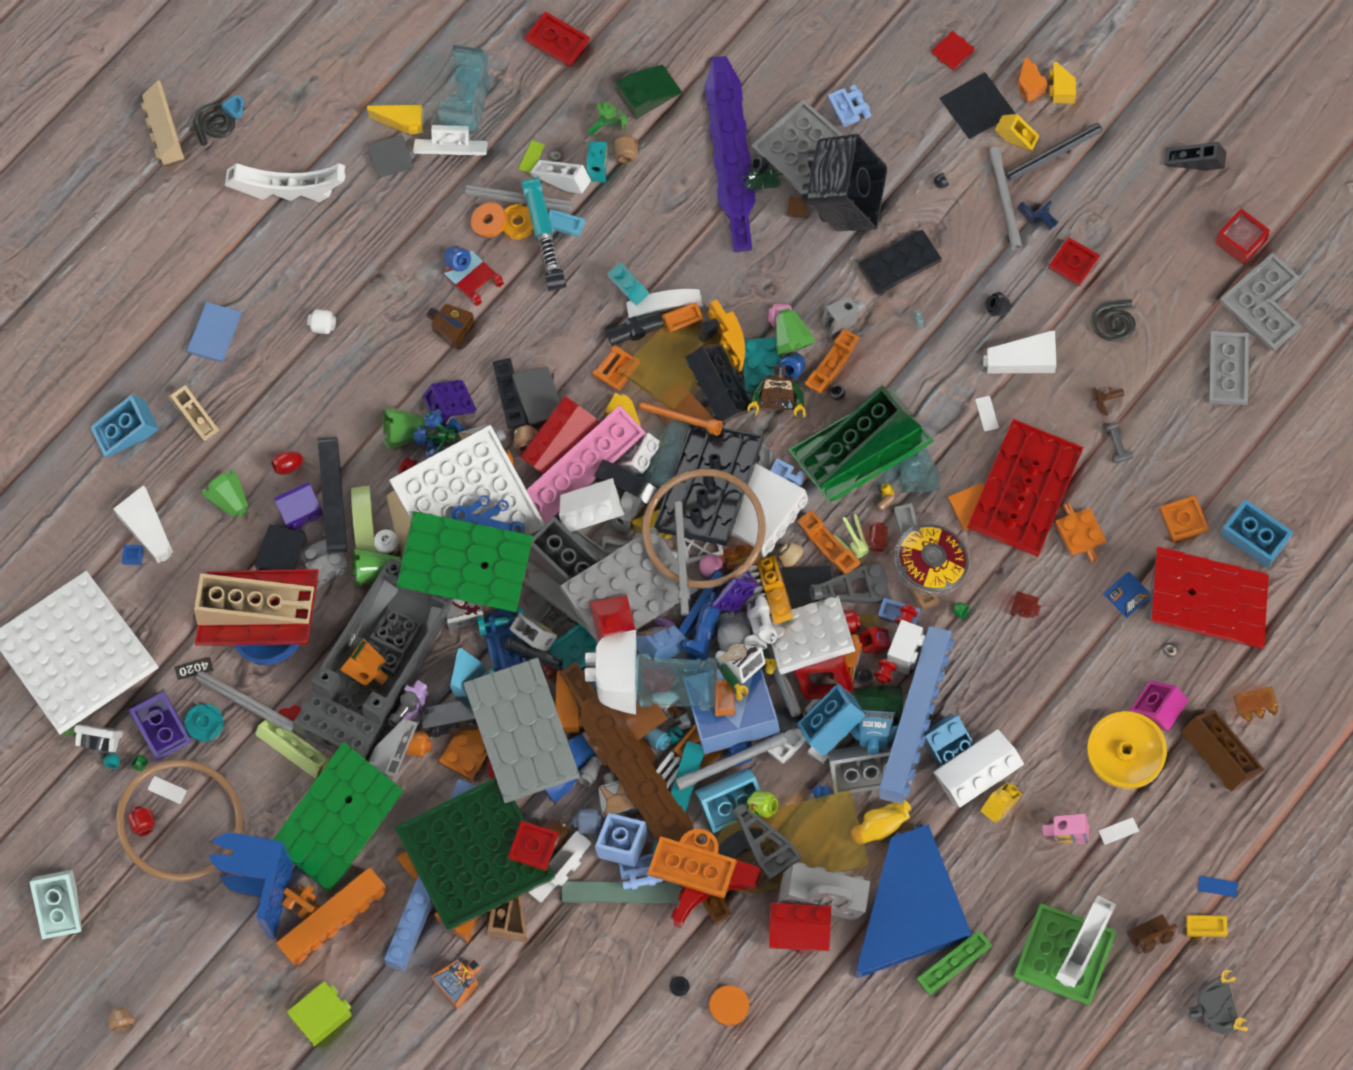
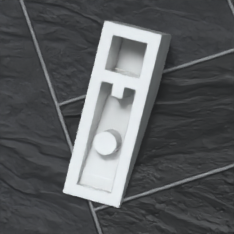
(562, 175)

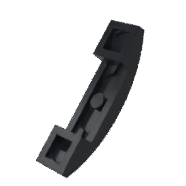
(510, 401)
(627, 482)

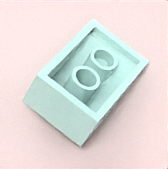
(56, 904)

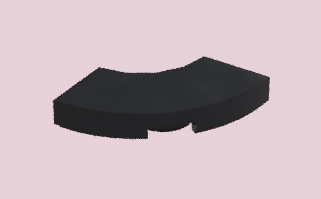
(737, 843)

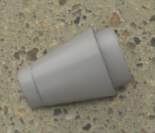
(590, 771)

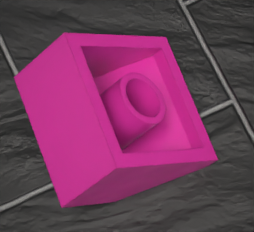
(1160, 703)

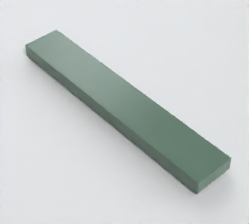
(614, 893)

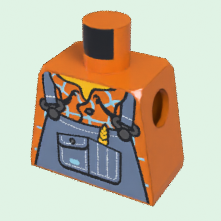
(457, 981)

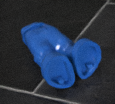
(705, 631)

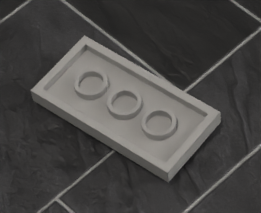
(1228, 368)

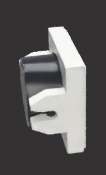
(97, 737)

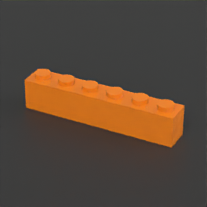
(332, 916)

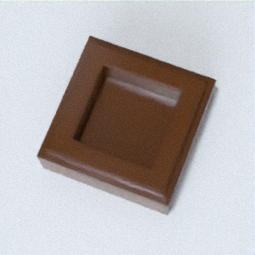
(797, 208)

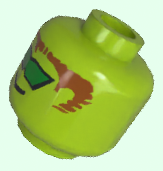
(762, 804)

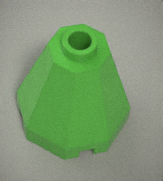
(791, 332)
(400, 427)
(227, 494)

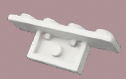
(450, 141)
(562, 863)

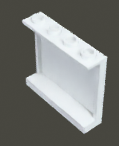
(780, 503)

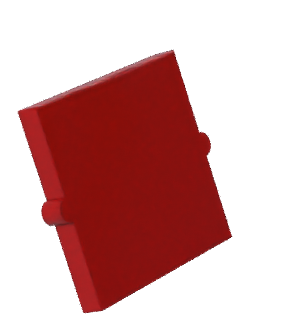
(952, 50)

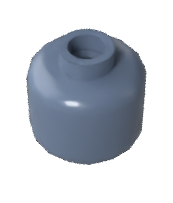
(588, 821)

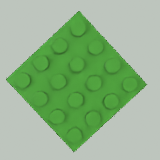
(1047, 949)

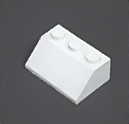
(590, 505)

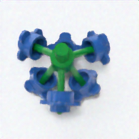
(446, 433)

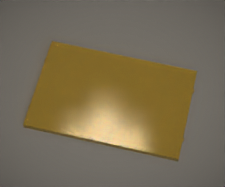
(662, 365)

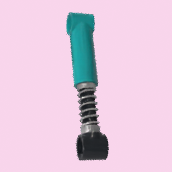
(543, 232)

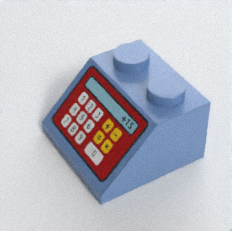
(660, 641)

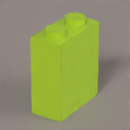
(320, 1013)

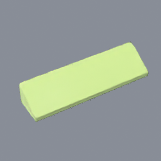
(292, 748)

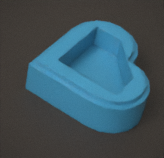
(234, 107)

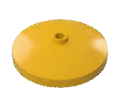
(1132, 734)

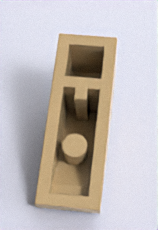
(193, 412)

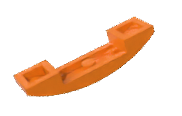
(833, 362)
(827, 543)

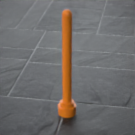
(713, 426)

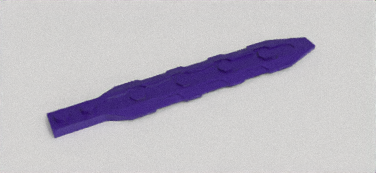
(730, 149)

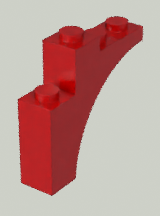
(743, 878)

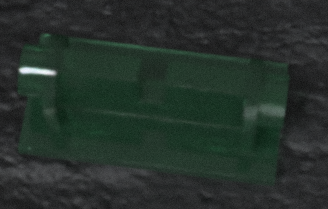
(755, 180)

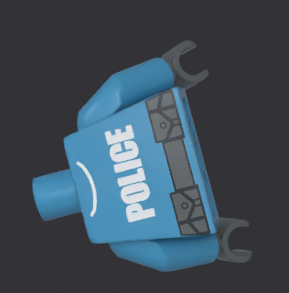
(875, 730)

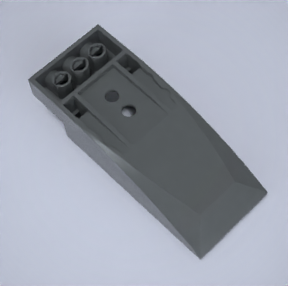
(402, 630)

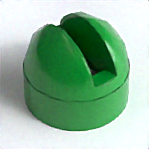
(960, 610)
(139, 763)

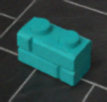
(628, 284)

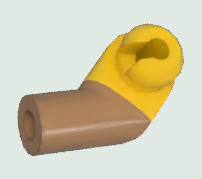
(887, 497)

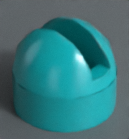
(674, 739)
(111, 761)

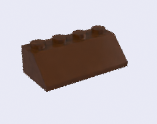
(1222, 750)

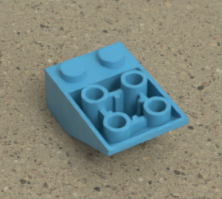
(947, 739)

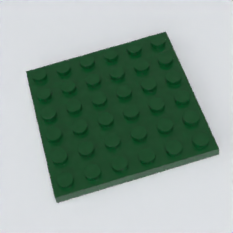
(464, 854)

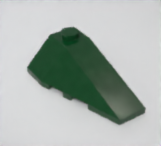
(881, 698)

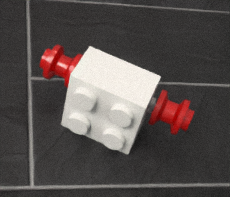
(904, 648)

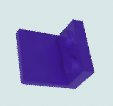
(450, 398)
(736, 592)

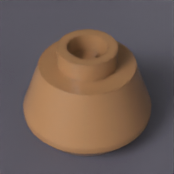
(120, 1019)

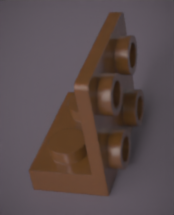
(1151, 934)

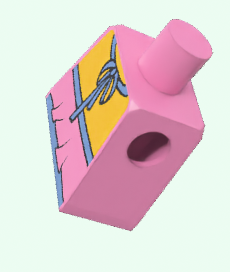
(1069, 829)

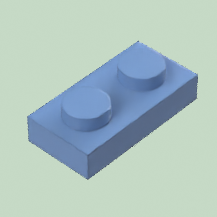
(890, 610)

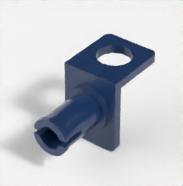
(1042, 214)

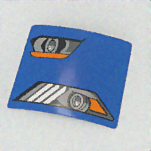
(1127, 594)

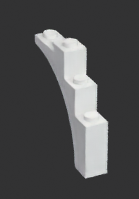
(262, 184)

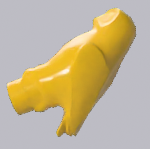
(884, 821)

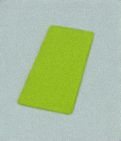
(531, 156)

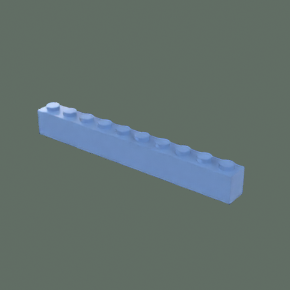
(915, 715)
(414, 914)

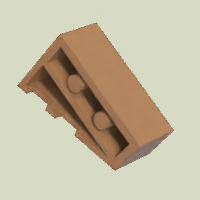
(508, 922)

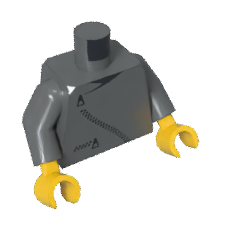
(1217, 1007)

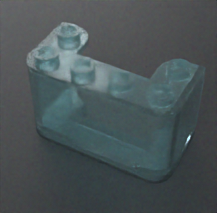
(474, 74)

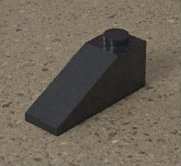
(1200, 156)

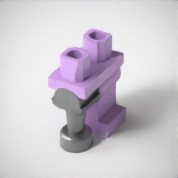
(411, 704)

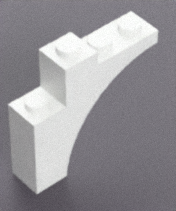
(1086, 942)

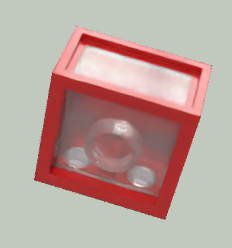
(1242, 236)

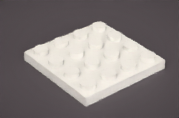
(812, 636)

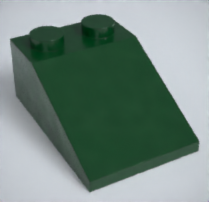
(646, 90)

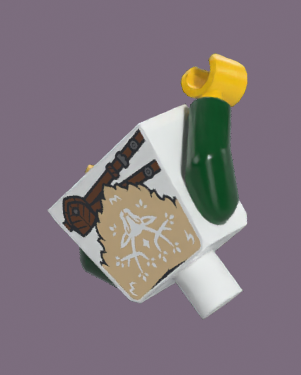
(741, 663)

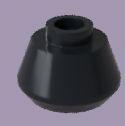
(998, 304)

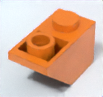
(1031, 83)

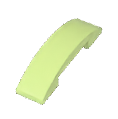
(363, 518)

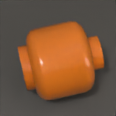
(419, 745)

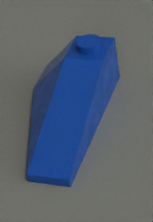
(582, 754)

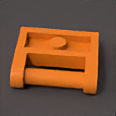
(613, 378)

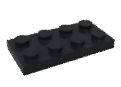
(899, 262)

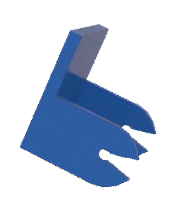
(264, 872)

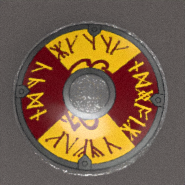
(931, 560)

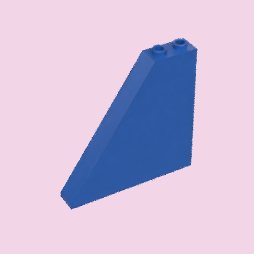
(913, 905)

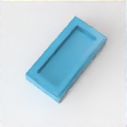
(566, 223)

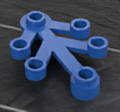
(484, 518)

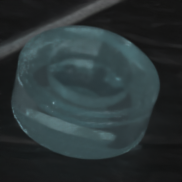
(919, 319)

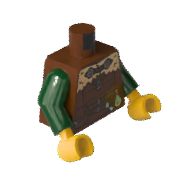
(778, 393)

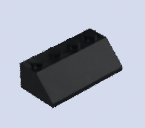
(718, 382)

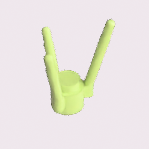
(858, 547)

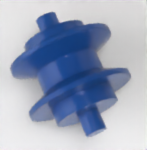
(821, 791)

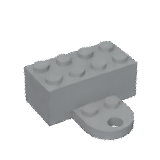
(818, 887)

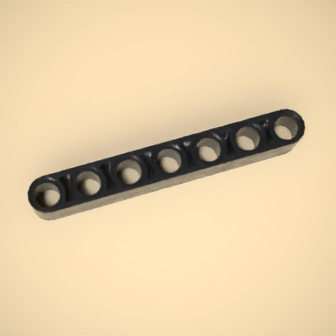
(332, 495)

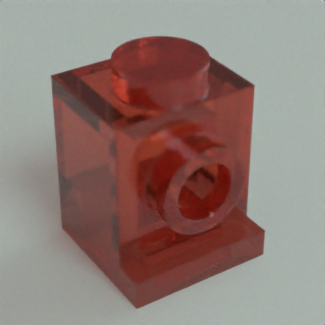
(1025, 605)

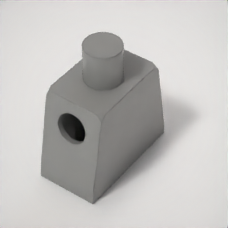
(841, 315)

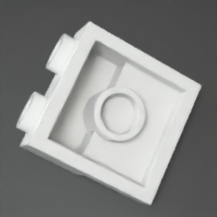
(638, 456)

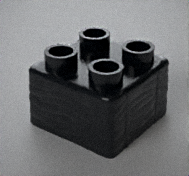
(845, 183)

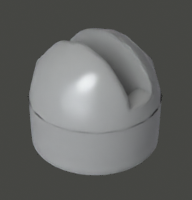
(683, 718)

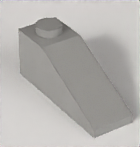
(392, 749)

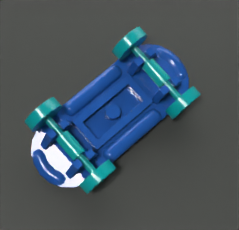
(497, 632)

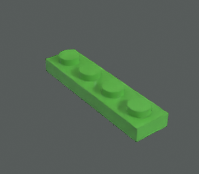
(954, 962)

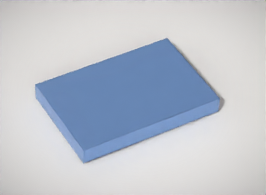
(214, 332)

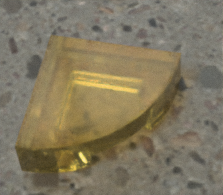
(869, 620)

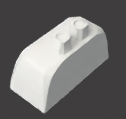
(615, 671)

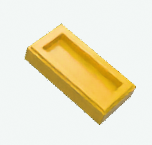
(1206, 926)

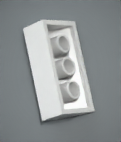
(978, 768)

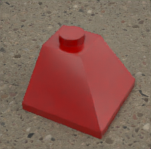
(612, 616)

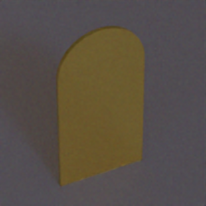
(820, 830)

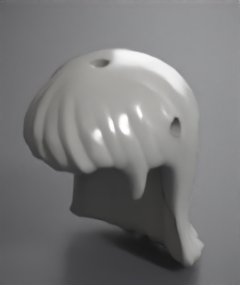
(732, 629)

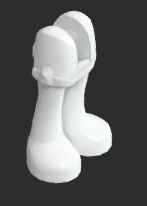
(758, 613)

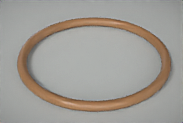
(699, 473)
(139, 778)

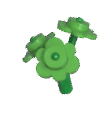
(607, 111)

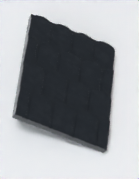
(710, 502)

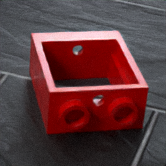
(817, 691)

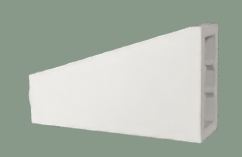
(1025, 355)
(143, 522)

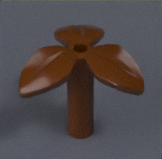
(1104, 394)

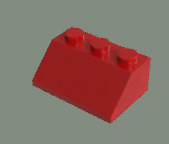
(800, 927)

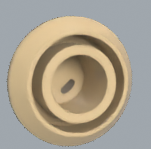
(790, 553)

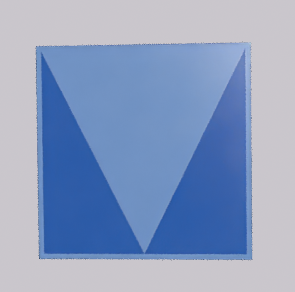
(752, 718)

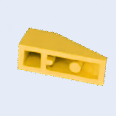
(400, 117)

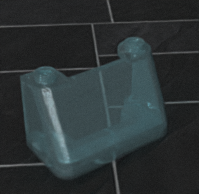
(676, 682)

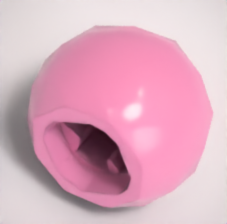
(710, 564)

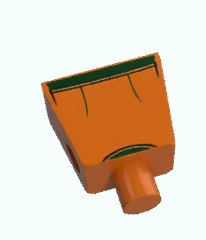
(365, 664)

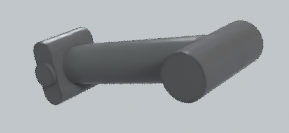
(1122, 456)

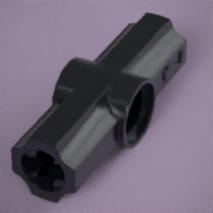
(634, 328)

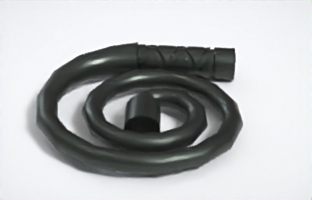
(198, 126)
(1114, 324)

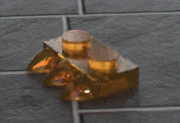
(736, 558)
(1256, 702)

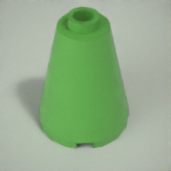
(368, 566)

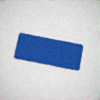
(1217, 886)

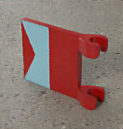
(473, 278)

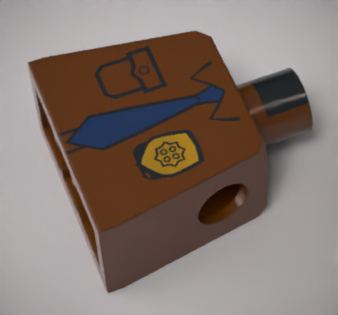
(451, 323)

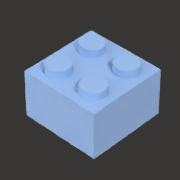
(621, 840)

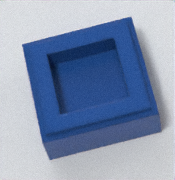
(133, 555)

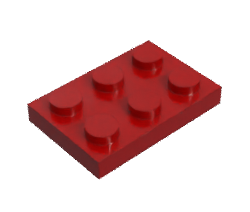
(557, 39)

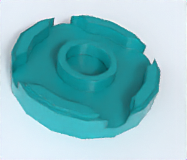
(204, 722)

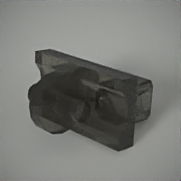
(558, 621)

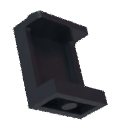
(280, 548)

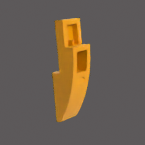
(732, 335)
(775, 590)

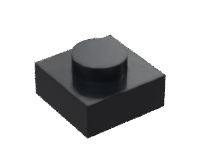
(708, 330)

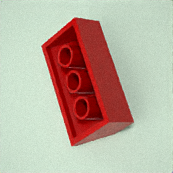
(559, 435)

